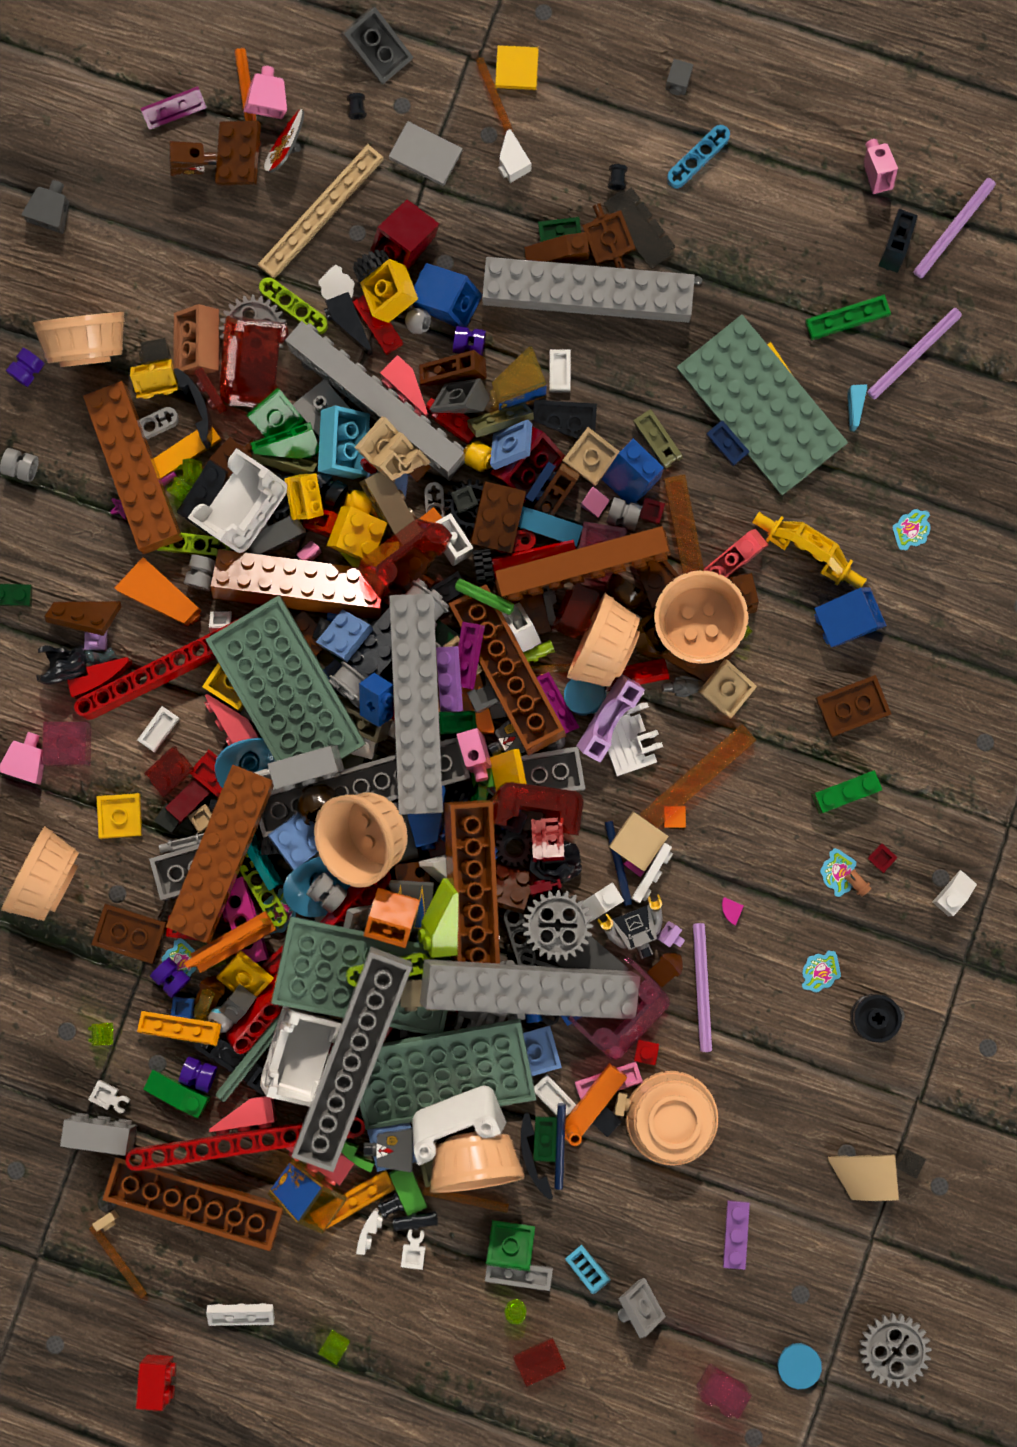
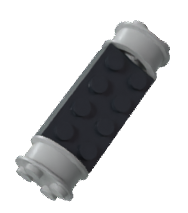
(376, 650)

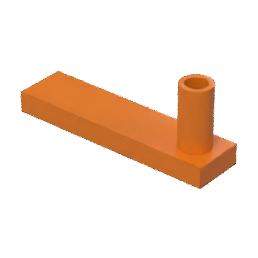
(593, 1103)

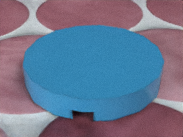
(584, 697)
(799, 1366)

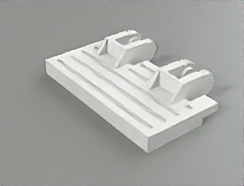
(626, 746)

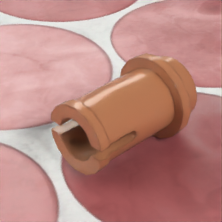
(858, 884)

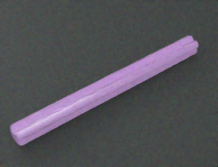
(954, 228)
(912, 355)
(702, 987)

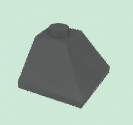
(461, 397)

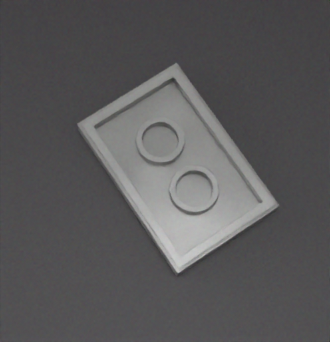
(425, 153)

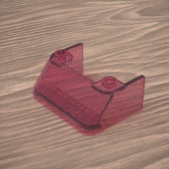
(617, 1043)

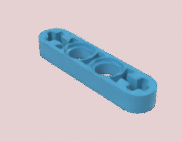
(698, 156)

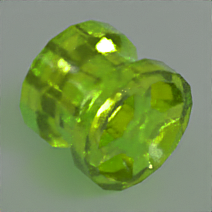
(178, 489)
(517, 1314)

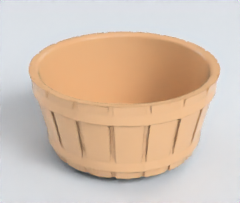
(81, 338)
(701, 617)
(606, 644)
(360, 837)
(42, 877)
(671, 1118)
(474, 1163)

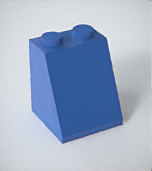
(446, 295)
(633, 472)
(849, 617)
(427, 827)

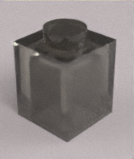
(154, 351)
(909, 1162)

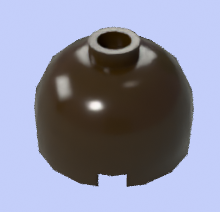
(625, 592)
(648, 641)
(313, 799)

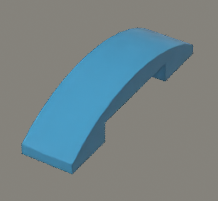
(549, 525)

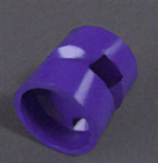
(462, 337)
(26, 365)
(164, 972)
(197, 1074)

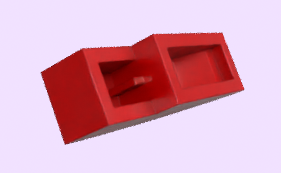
(98, 676)

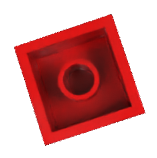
(155, 1382)

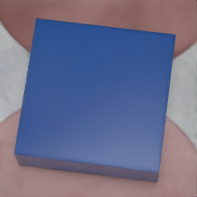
(183, 1007)

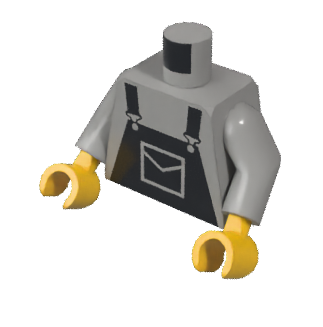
(636, 928)

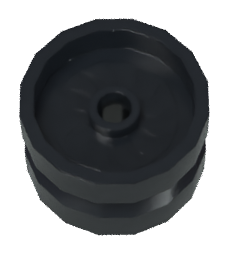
(888, 1020)

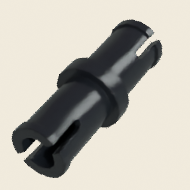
(415, 1221)

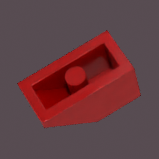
(323, 524)

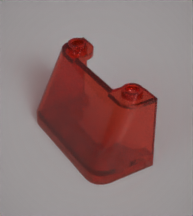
(249, 360)
(379, 566)
(554, 802)

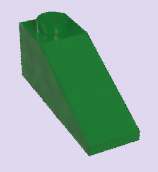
(292, 443)
(176, 1094)

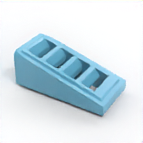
(856, 398)
(593, 1264)

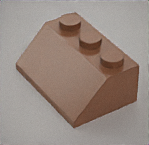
(196, 339)

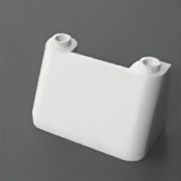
(242, 503)
(297, 1055)
(470, 1108)

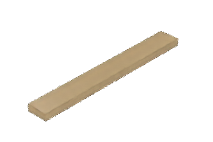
(320, 211)

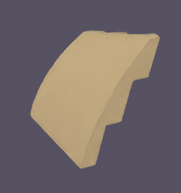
(390, 450)
(867, 1176)

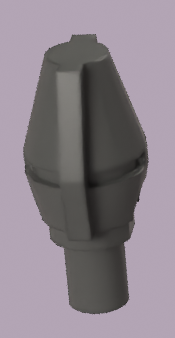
(682, 686)

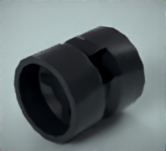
(334, 493)

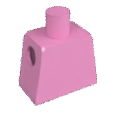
(266, 95)
(880, 166)
(472, 747)
(24, 760)

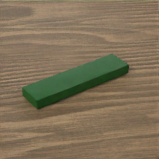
(847, 317)

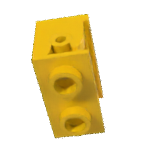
(154, 379)
(304, 496)

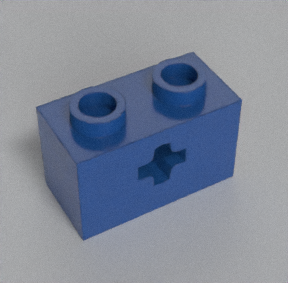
(376, 699)

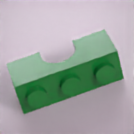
(846, 792)

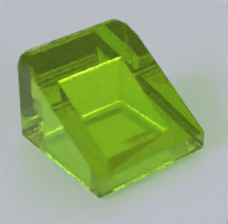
(334, 1347)

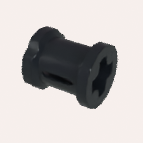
(356, 104)
(617, 177)
(390, 1205)

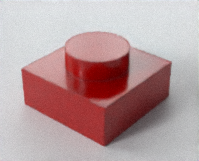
(646, 1052)

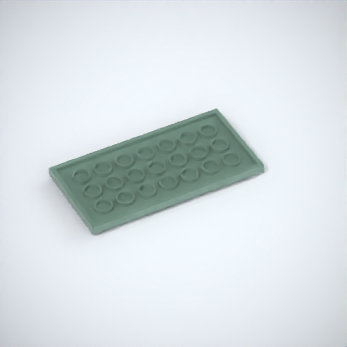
(762, 405)
(283, 684)
(316, 966)
(443, 1065)

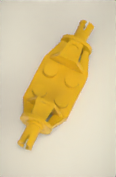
(813, 541)

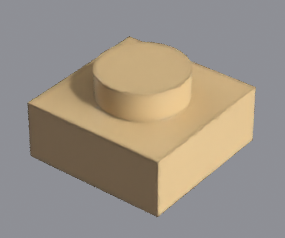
(622, 1104)
(106, 1222)

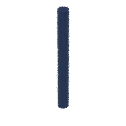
(618, 866)
(560, 1146)

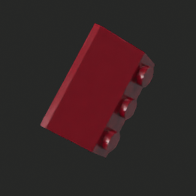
(525, 471)

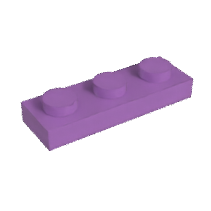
(449, 679)
(736, 1234)

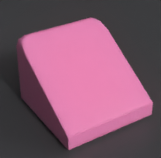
(595, 502)
(309, 552)

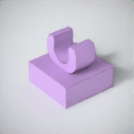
(95, 642)
(670, 935)

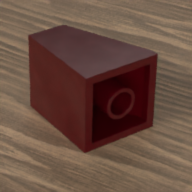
(405, 234)

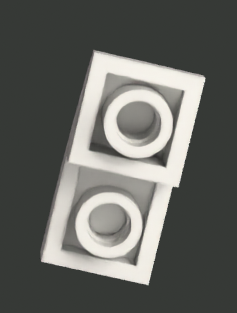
(371, 1226)

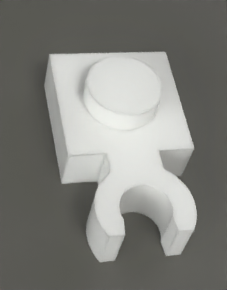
(105, 1096)
(413, 1253)

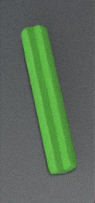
(484, 596)

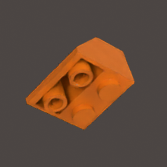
(391, 918)

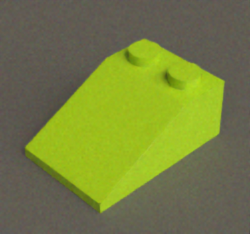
(440, 922)

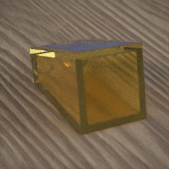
(519, 382)
(307, 1196)

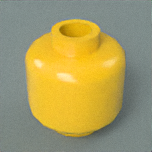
(478, 456)
(359, 501)

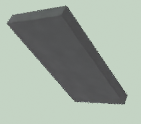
(592, 957)

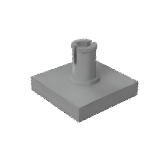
(314, 401)
(640, 1308)

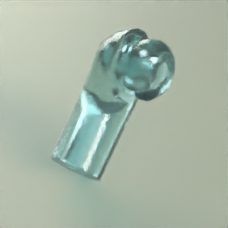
(96, 658)

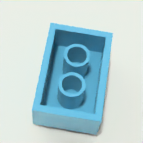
(339, 434)

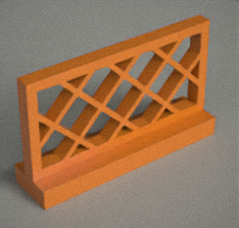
(231, 942)

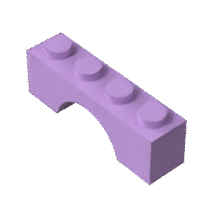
(598, 734)

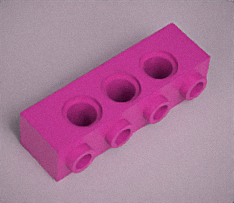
(246, 909)

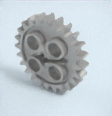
(262, 311)
(558, 905)
(910, 1363)

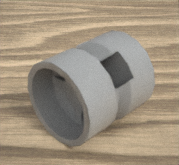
(15, 463)
(624, 514)
(200, 572)
(334, 893)

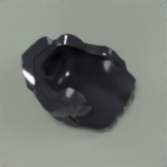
(63, 664)
(563, 870)

